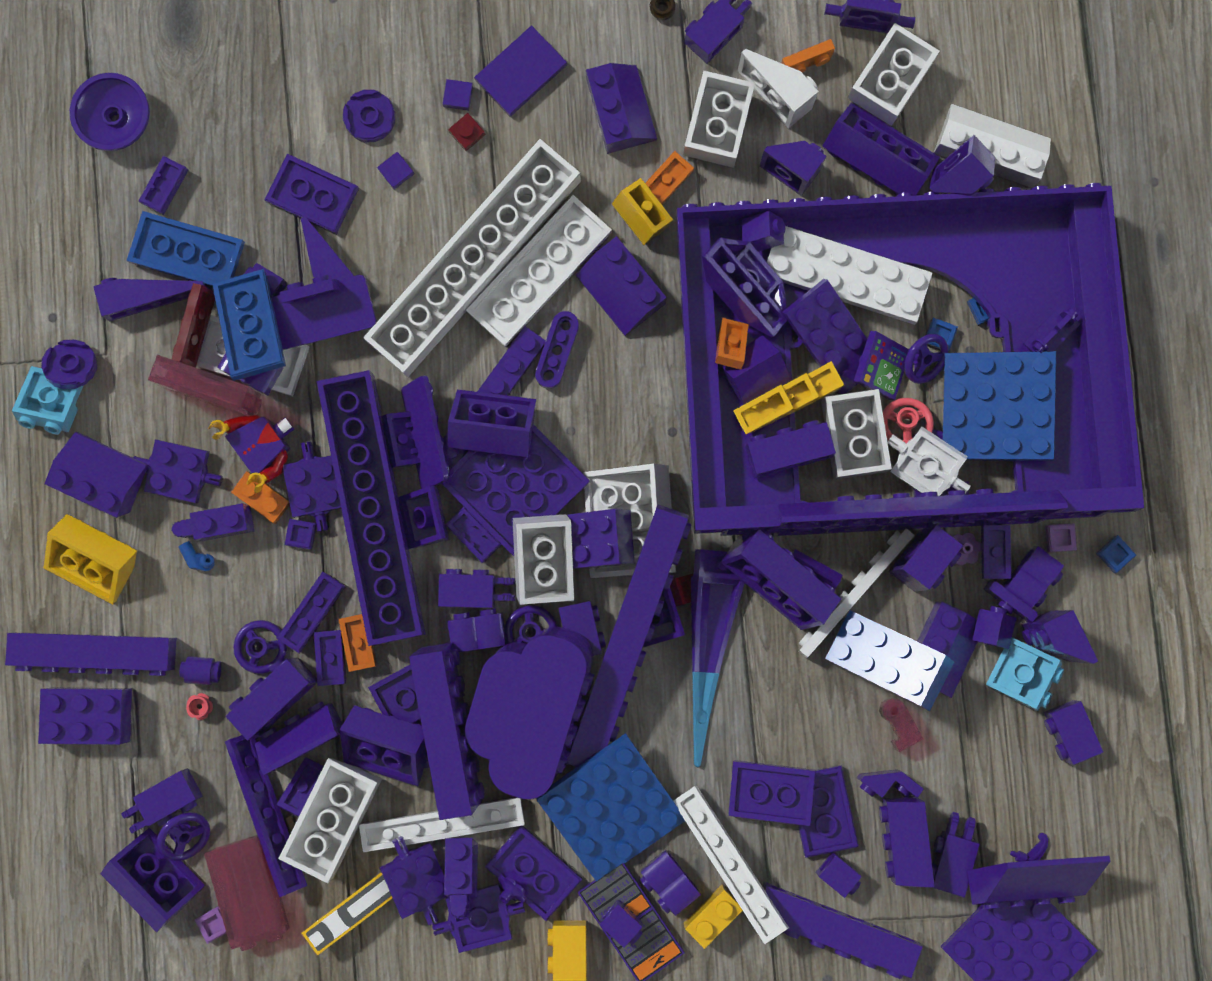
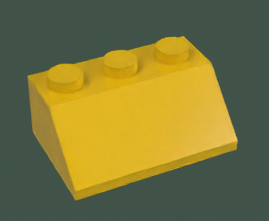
(89, 558)

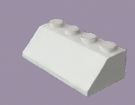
(1017, 152)
(330, 819)

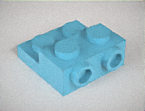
(44, 404)
(1025, 674)

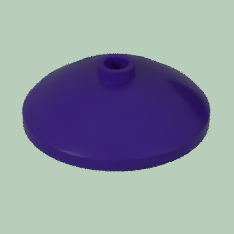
(99, 101)

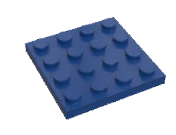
(1000, 405)
(610, 807)

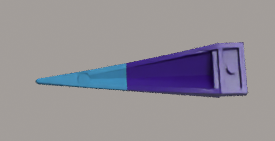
(713, 609)

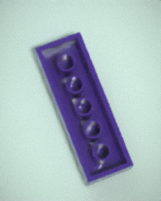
(443, 726)

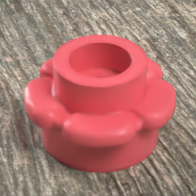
(192, 709)

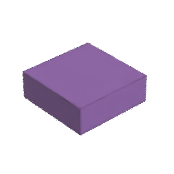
(1060, 537)
(211, 925)

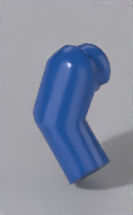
(195, 560)

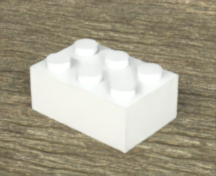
(893, 74)
(718, 119)
(857, 434)
(543, 559)

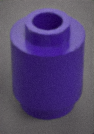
(200, 670)

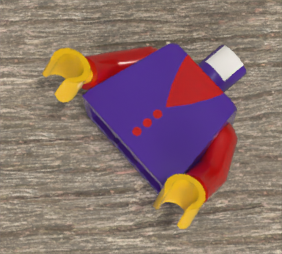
(257, 444)

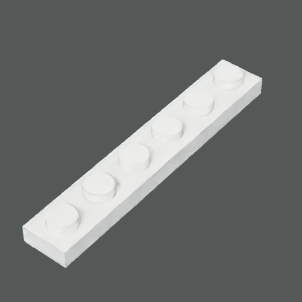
(862, 583)
(428, 827)
(731, 865)

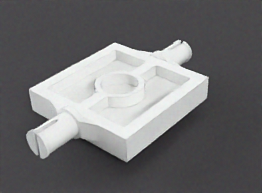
(928, 463)

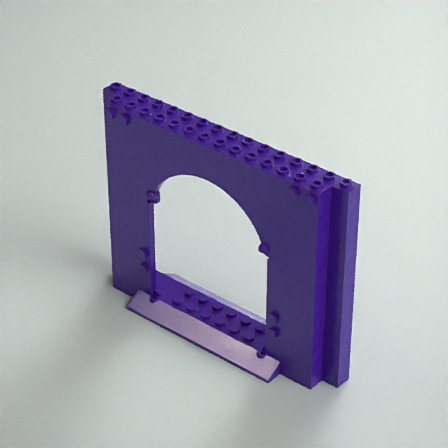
(1020, 262)

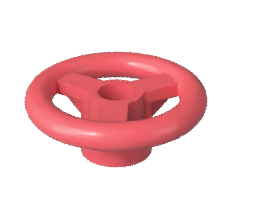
(907, 413)

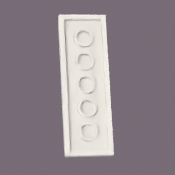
(539, 270)
(854, 274)

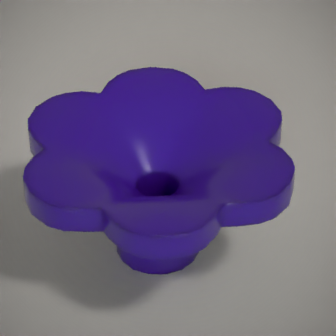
(510, 890)

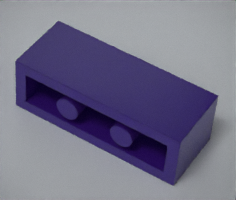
(790, 448)

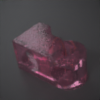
(901, 722)

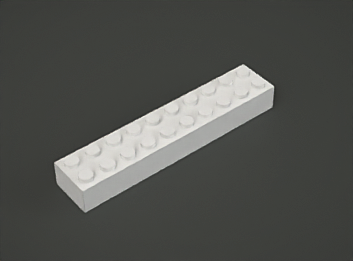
(473, 258)

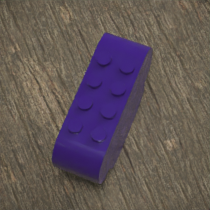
(529, 709)

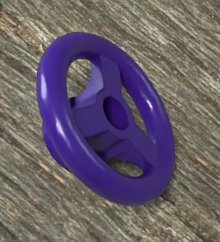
(921, 358)
(529, 622)
(248, 630)
(182, 833)

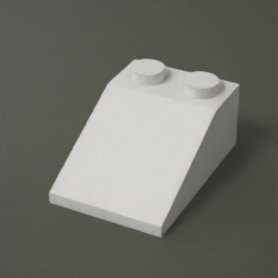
(780, 86)

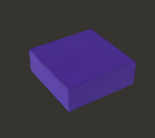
(457, 94)
(395, 170)
(300, 534)

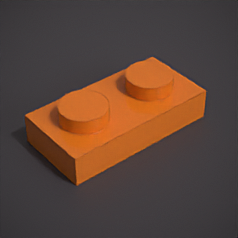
(815, 55)
(669, 177)
(731, 343)
(266, 502)
(355, 643)

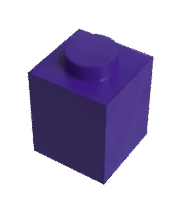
(763, 230)
(994, 627)
(839, 875)
(621, 924)

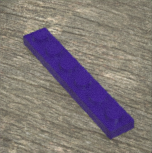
(504, 376)
(264, 813)

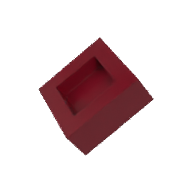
(466, 132)
(681, 590)

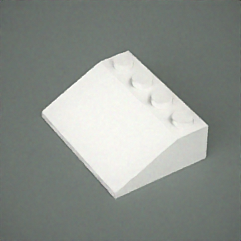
(632, 489)

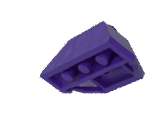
(746, 284)

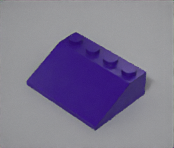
(1035, 881)

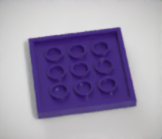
(511, 487)
(1019, 944)

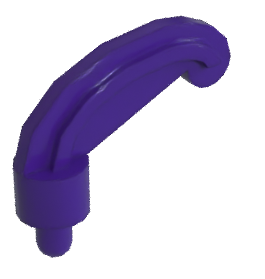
(1035, 853)

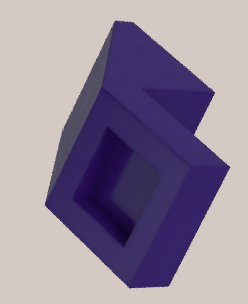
(881, 781)

